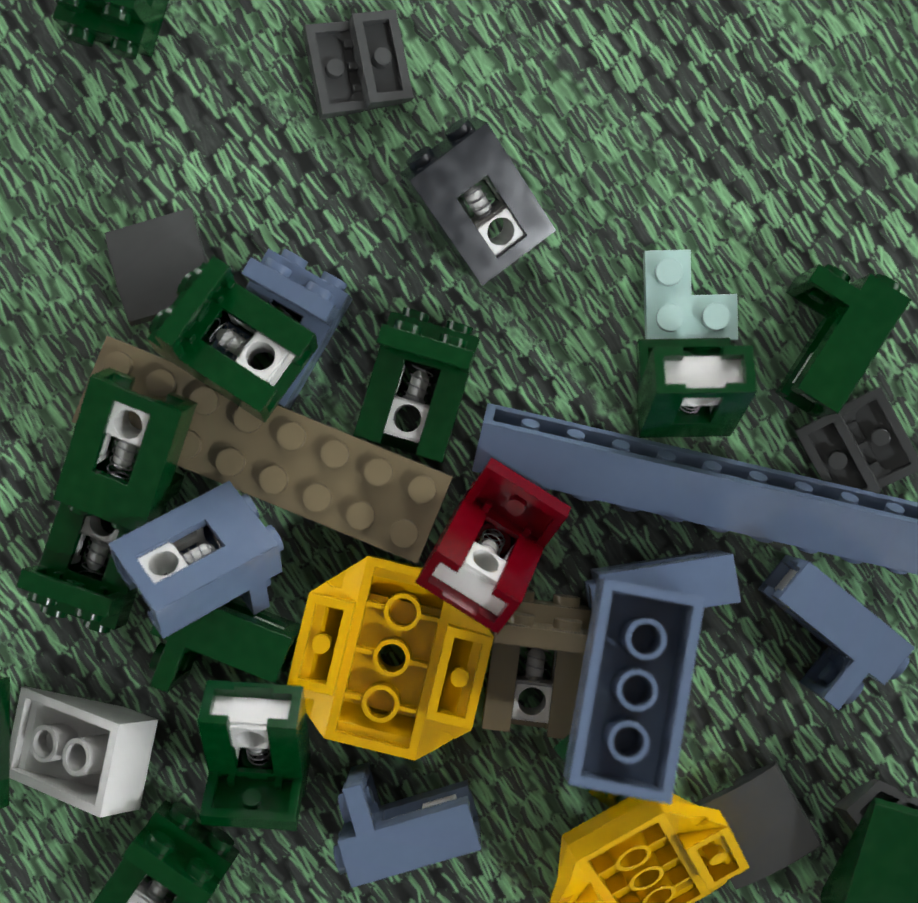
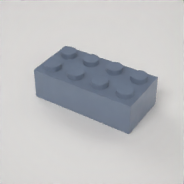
(633, 690)

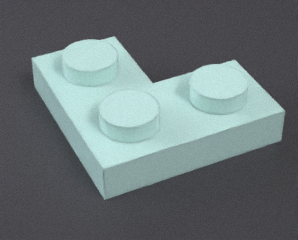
(672, 308)

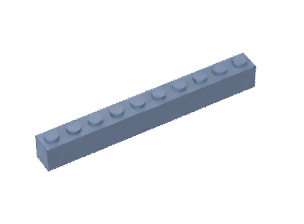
(702, 489)

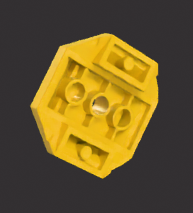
(377, 705)
(647, 854)

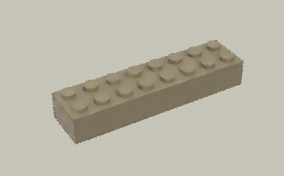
(293, 459)

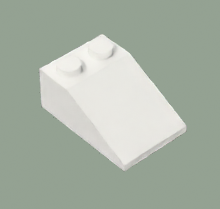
(81, 751)

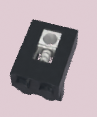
(453, 168)

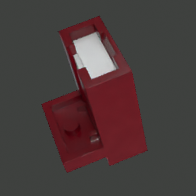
(492, 545)

